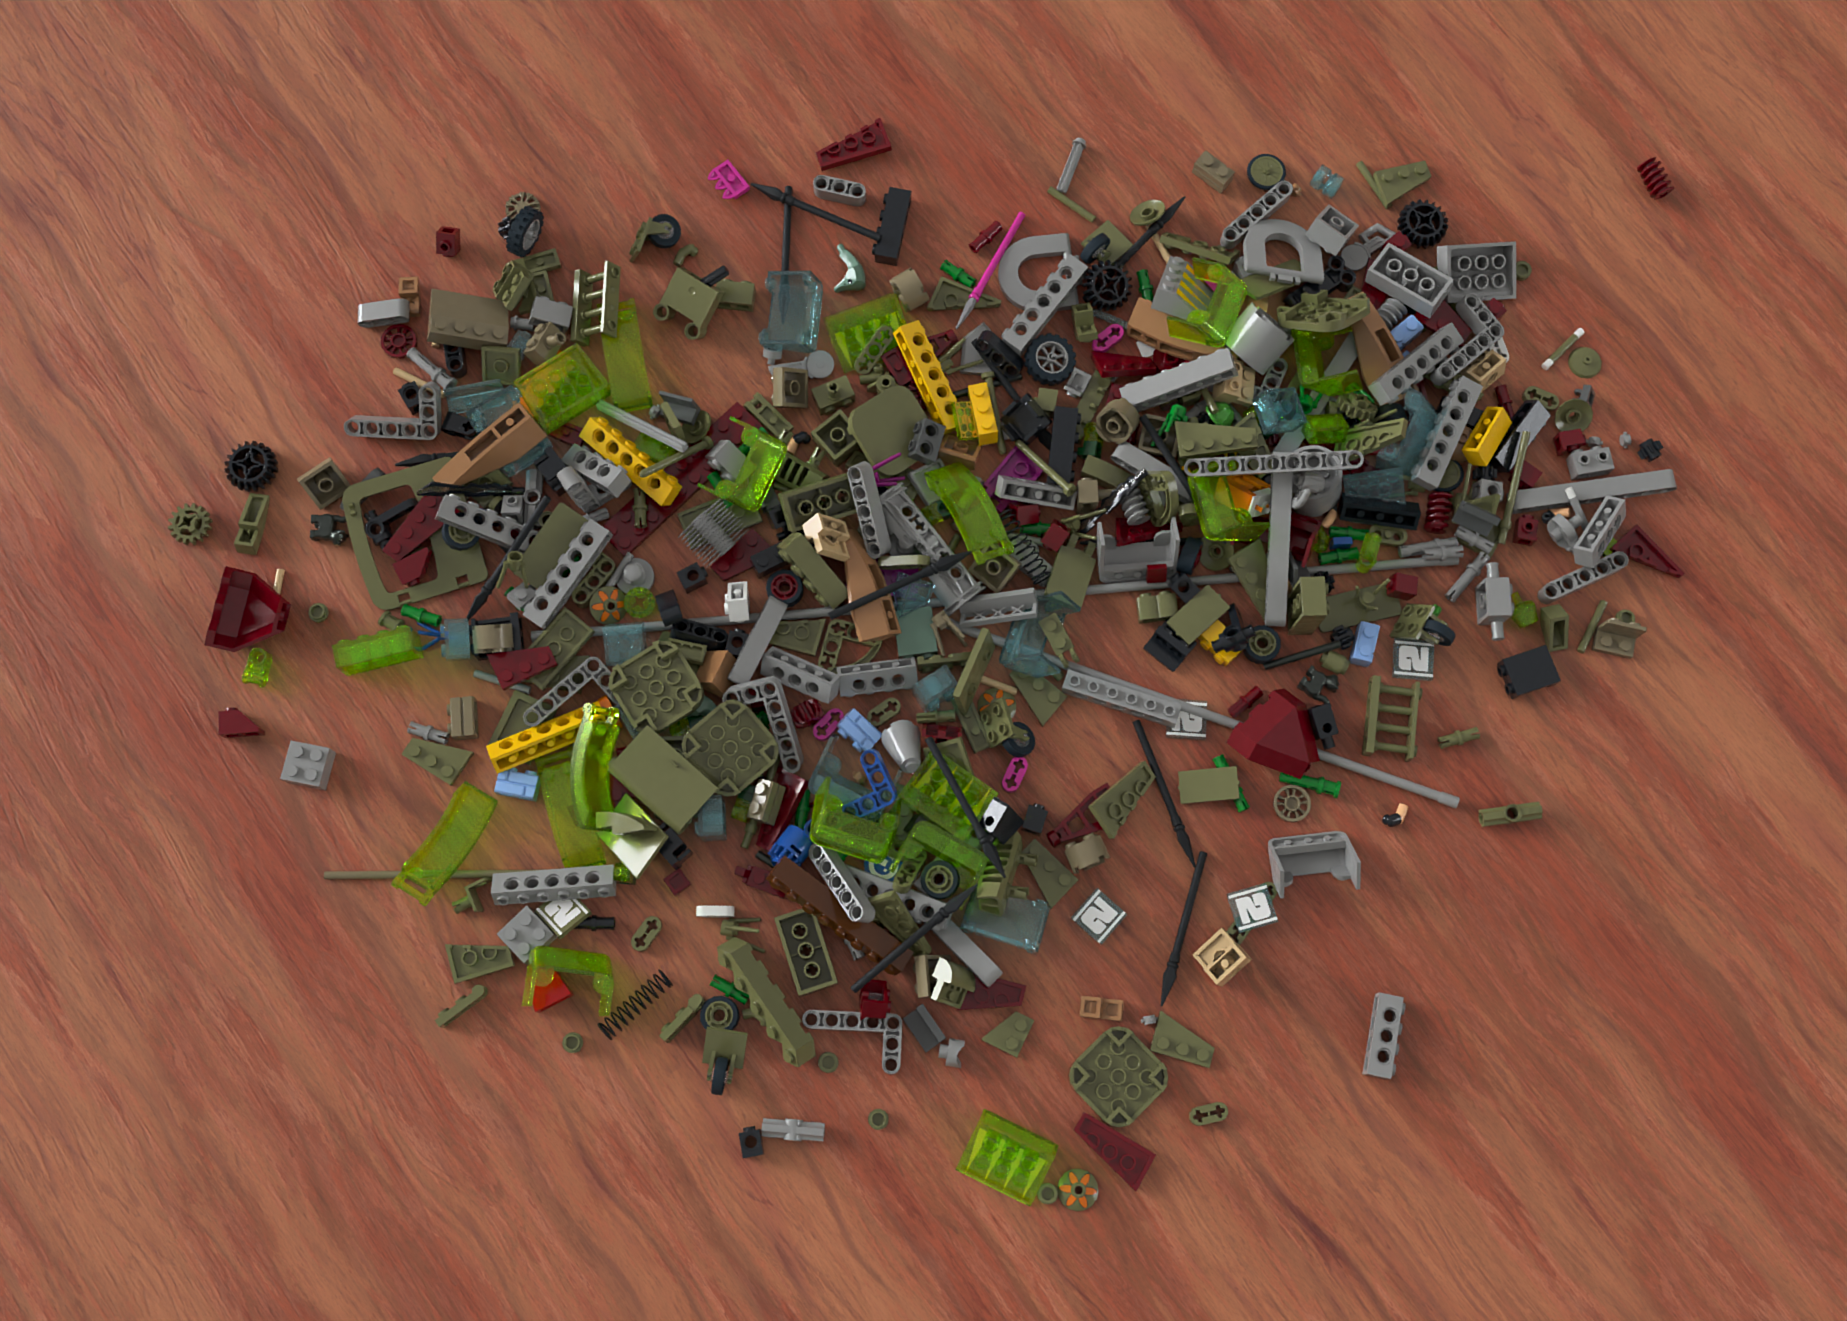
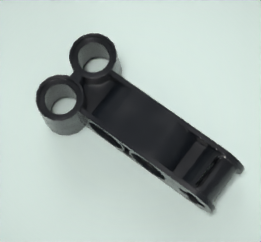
(1332, 281)

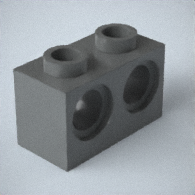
(930, 443)

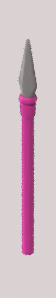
(978, 290)

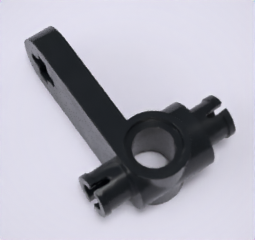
(385, 519)
(1234, 636)

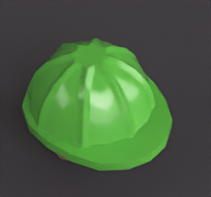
(1224, 416)

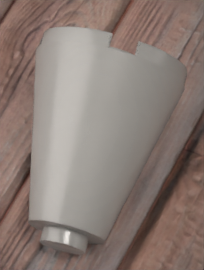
(903, 744)

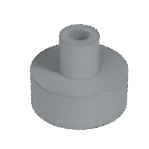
(772, 355)

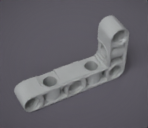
(585, 496)

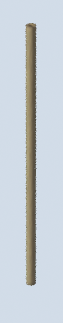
(392, 874)

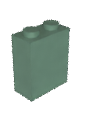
(916, 634)

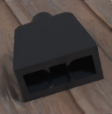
(1321, 717)
(1000, 821)

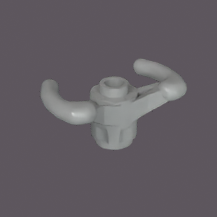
(1306, 483)

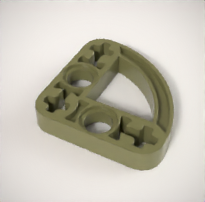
(1149, 487)
(838, 639)

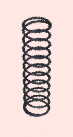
(1028, 546)
(667, 982)

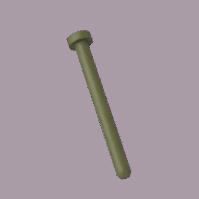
(987, 376)
(706, 443)
(1069, 489)

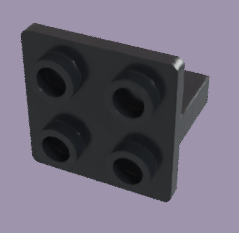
(1168, 647)

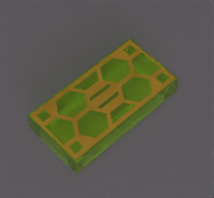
(964, 420)

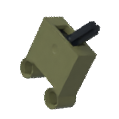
(693, 298)

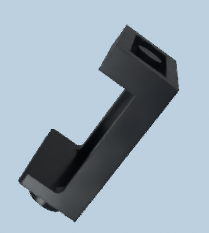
(514, 619)
(1528, 672)

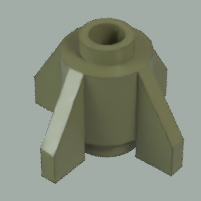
(882, 383)

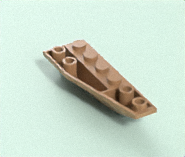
(1152, 329)
(1375, 349)
(494, 447)
(863, 576)

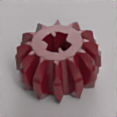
(807, 713)

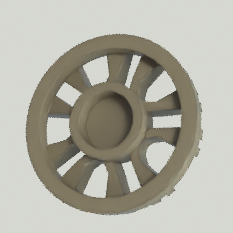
(521, 204)
(1292, 803)

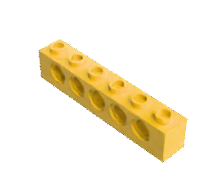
(921, 370)
(593, 435)
(537, 740)

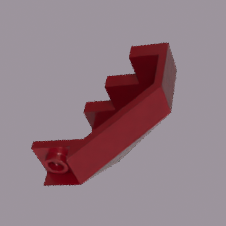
(245, 611)
(1277, 735)

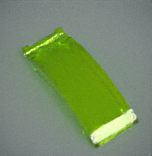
(626, 361)
(971, 510)
(590, 766)
(447, 843)
(576, 845)

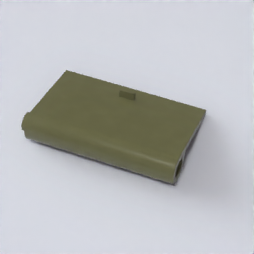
(662, 779)

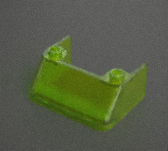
(1216, 323)
(1310, 365)
(756, 472)
(1217, 510)
(849, 832)
(926, 836)
(547, 959)

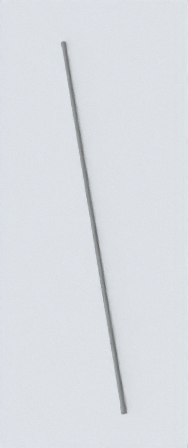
(1092, 589)

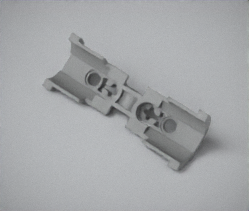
(949, 590)

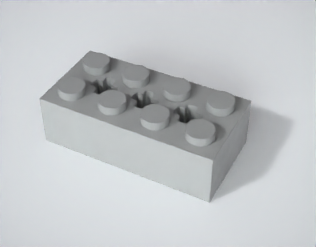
(1409, 280)

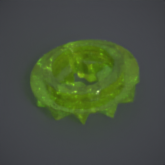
(648, 603)

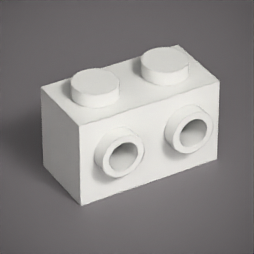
(737, 602)

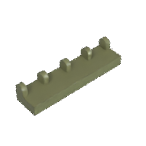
(1091, 400)

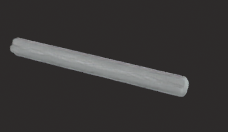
(642, 426)

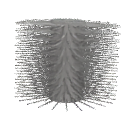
(713, 532)

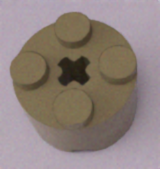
(909, 289)
(1117, 421)
(492, 638)
(1086, 853)

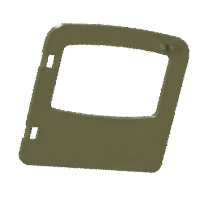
(449, 561)

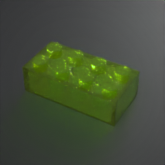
(378, 650)

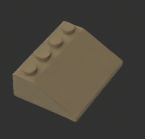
(467, 320)

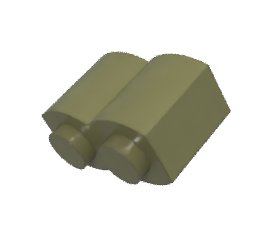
(1156, 607)

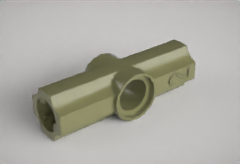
(1521, 813)

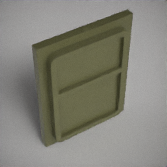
(512, 718)

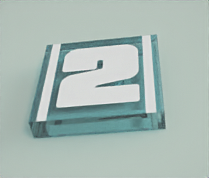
(1413, 659)
(1189, 725)
(1252, 908)
(1098, 916)

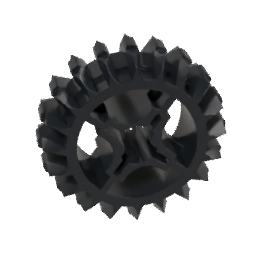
(1419, 214)
(1103, 279)
(244, 458)

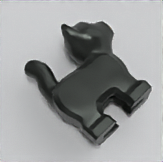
(326, 528)
(1315, 685)

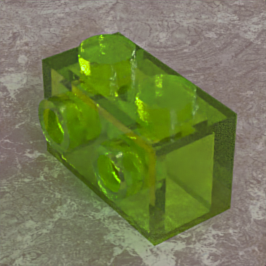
(1325, 428)
(655, 449)

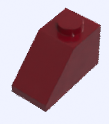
(413, 567)
(237, 724)

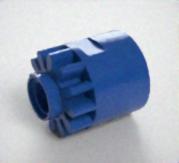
(792, 844)

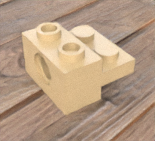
(1485, 368)
(1236, 389)
(828, 536)
(1226, 965)

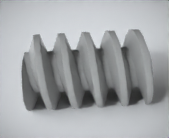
(1391, 312)
(1133, 508)

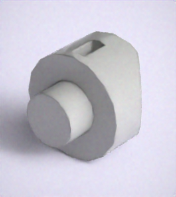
(951, 1051)

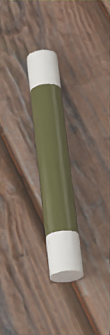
(1562, 349)

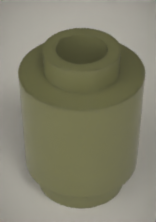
(1334, 662)

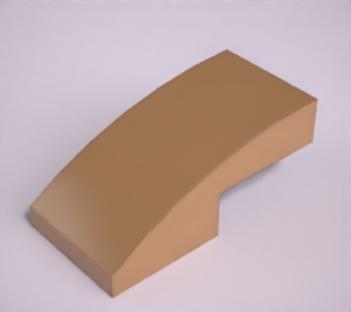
(410, 290)
(1101, 1008)

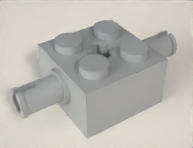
(1494, 601)

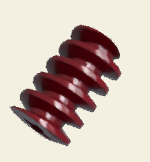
(1653, 178)
(1436, 512)

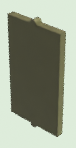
(1198, 615)
(1208, 785)

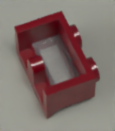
(874, 1000)

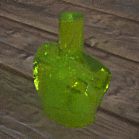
(1524, 612)

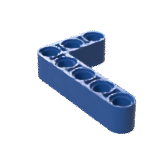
(878, 788)

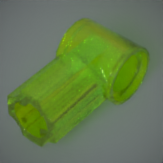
(1369, 552)

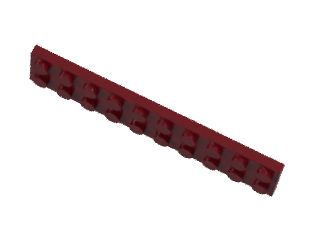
(688, 473)

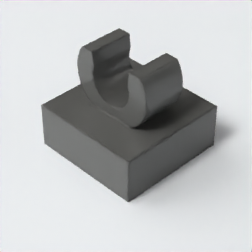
(1586, 394)

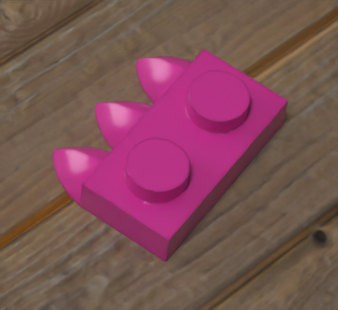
(730, 180)

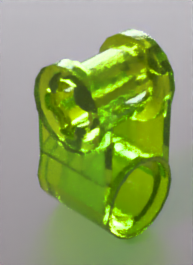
(256, 668)

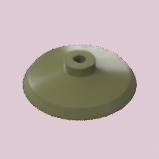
(1584, 362)

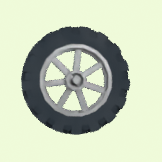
(524, 231)
(1038, 371)

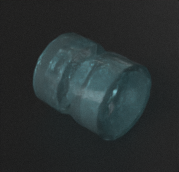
(1332, 185)

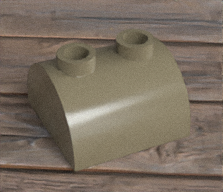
(790, 388)
(1168, 438)
(324, 483)
(997, 571)
(924, 969)

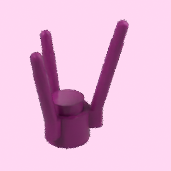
(886, 481)

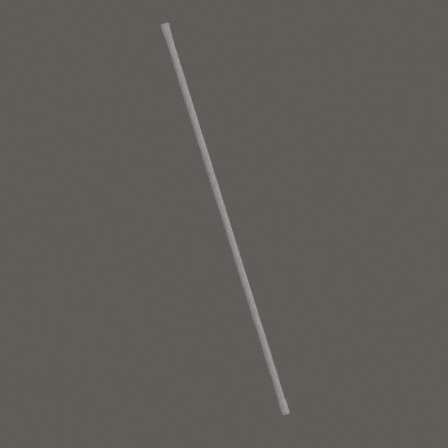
(1441, 797)

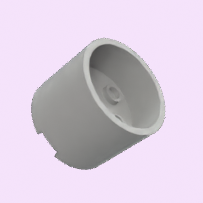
(1258, 339)
(1329, 497)

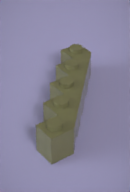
(767, 1001)

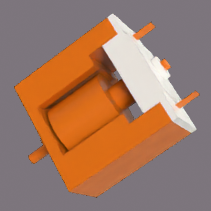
(1250, 494)

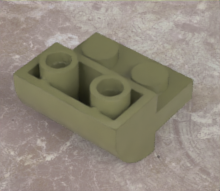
(512, 284)
(952, 983)

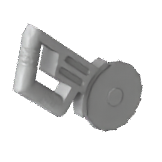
(1357, 254)
(818, 363)

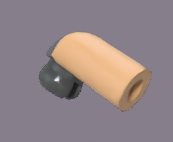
(1330, 517)

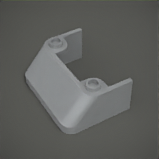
(1130, 561)
(1313, 855)

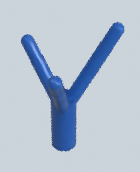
(435, 633)

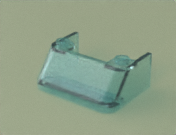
(1027, 640)
(843, 788)

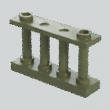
(583, 302)
(1372, 725)

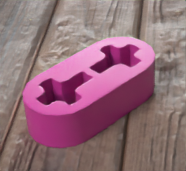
(1105, 335)
(825, 721)
(1018, 776)

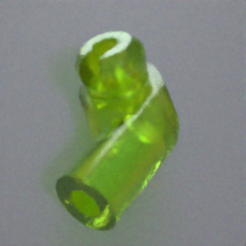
(1323, 541)

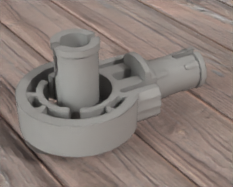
(1563, 531)

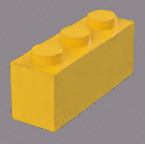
(983, 414)
(1486, 436)
(1212, 634)

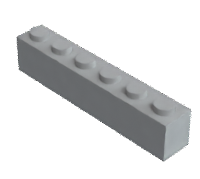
(1180, 380)

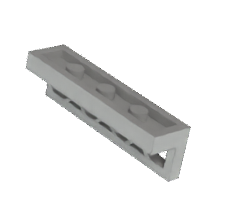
(999, 604)

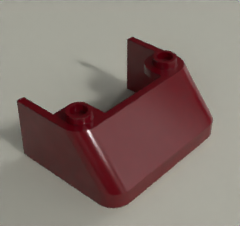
(1303, 535)

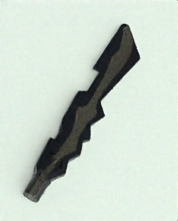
(470, 490)
(1113, 500)

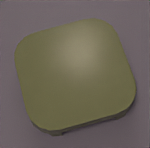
(1323, 313)
(886, 428)
(656, 687)
(730, 747)
(1118, 1076)

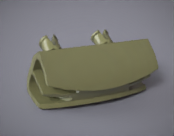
(794, 471)
(993, 888)

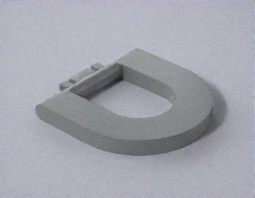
(1283, 230)
(1028, 249)

